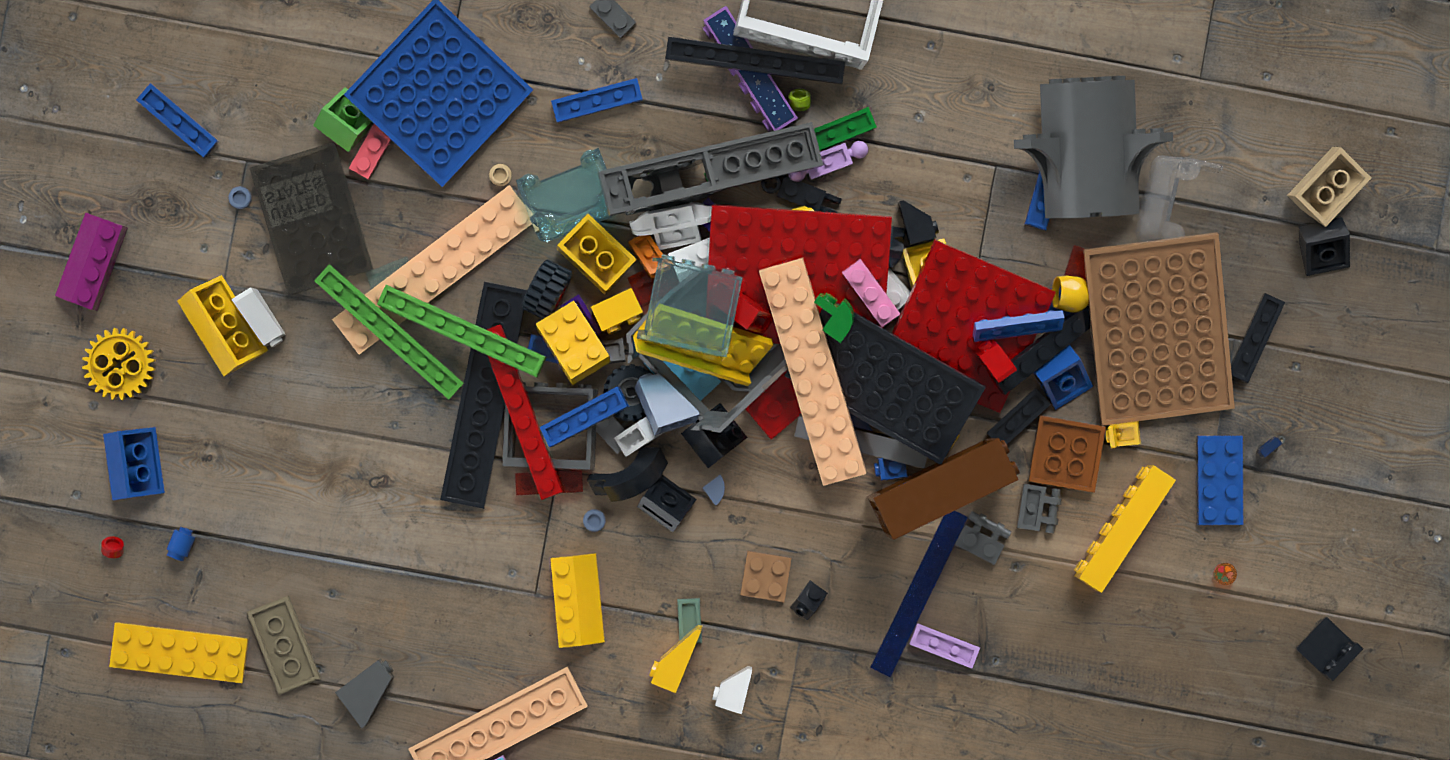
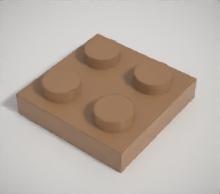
(765, 576)

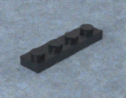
(1256, 337)

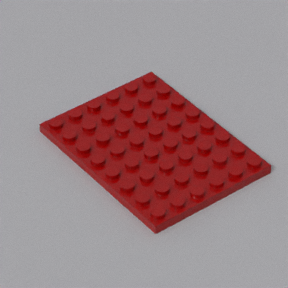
(827, 241)

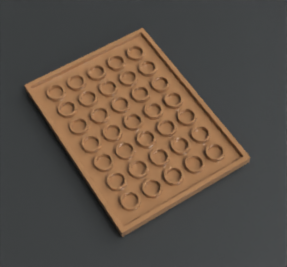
(1159, 328)

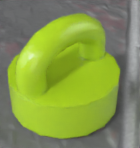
(799, 99)

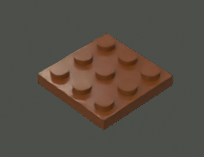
(1066, 454)

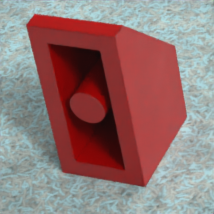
(995, 360)

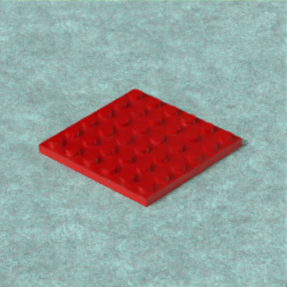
(955, 293)

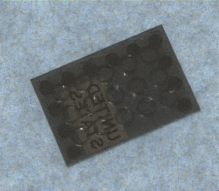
(311, 216)

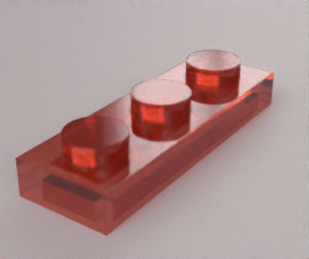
(570, 481)

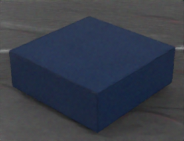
(1269, 447)

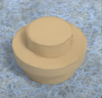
(500, 175)

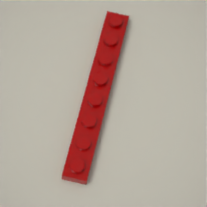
(526, 425)

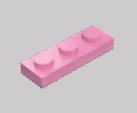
(871, 292)

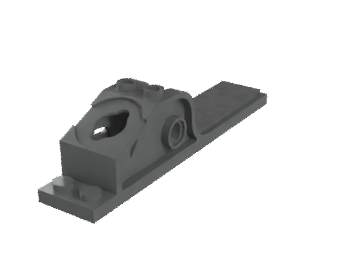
(725, 167)

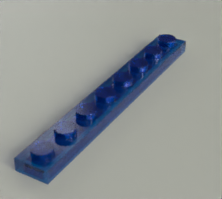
(918, 593)

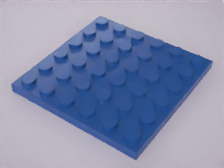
(438, 92)

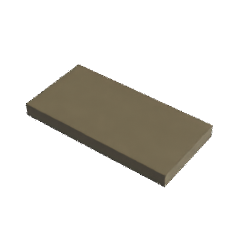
(283, 645)

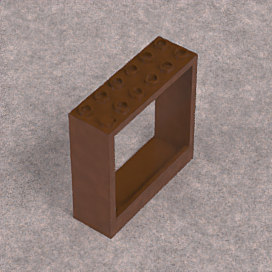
(943, 487)

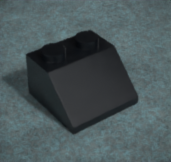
(1324, 247)

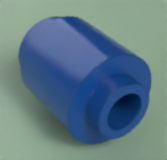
(180, 543)

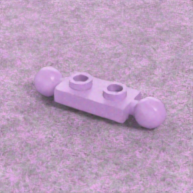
(833, 160)

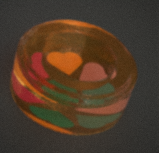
(1225, 573)

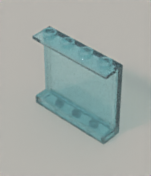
(692, 306)

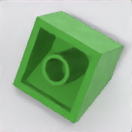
(343, 121)

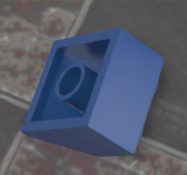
(1063, 377)

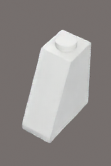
(259, 317)
(635, 436)

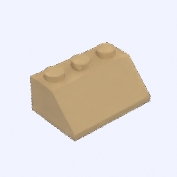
(1329, 186)

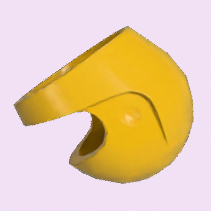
(1073, 293)

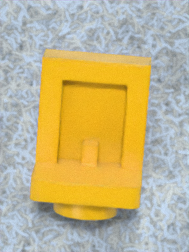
(1123, 434)

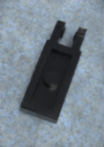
(806, 195)

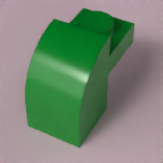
(841, 319)

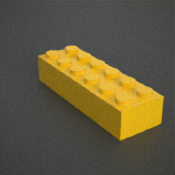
(1124, 528)

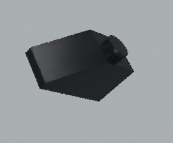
(917, 224)

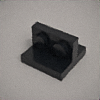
(666, 503)

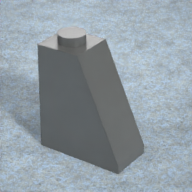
(366, 690)

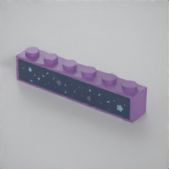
(760, 87)

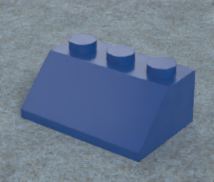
(133, 463)

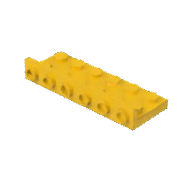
(743, 355)

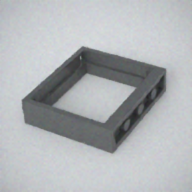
(560, 389)

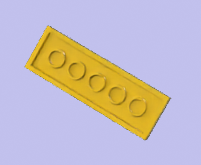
(179, 652)

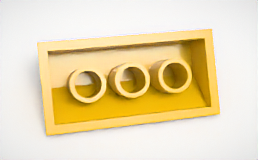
(221, 325)
(577, 600)

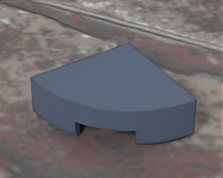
(715, 489)

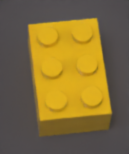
(573, 342)

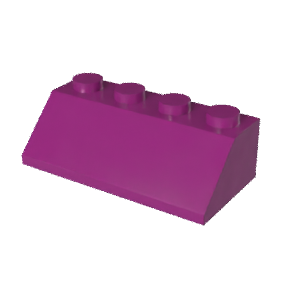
(91, 261)

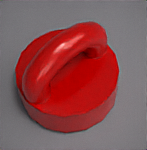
(112, 547)

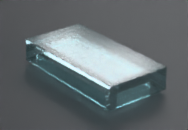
(381, 273)

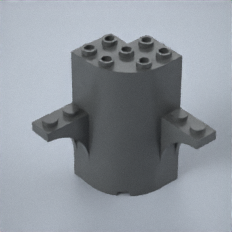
(1090, 147)

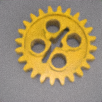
(129, 380)

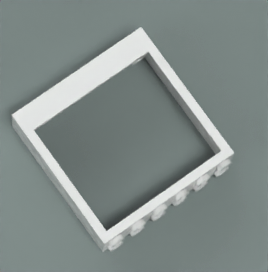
(808, 43)

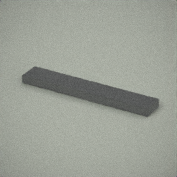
(877, 445)

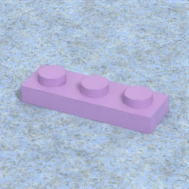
(944, 645)

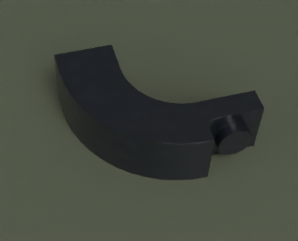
(632, 480)

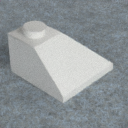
(733, 691)

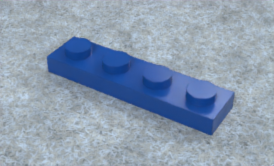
(597, 100)
(177, 120)
(1018, 325)
(584, 416)

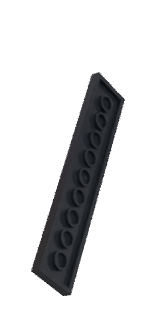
(481, 404)

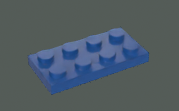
(1219, 480)

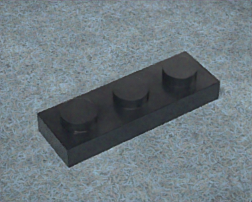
(1019, 417)

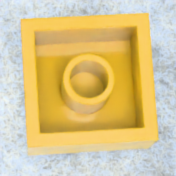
(617, 311)

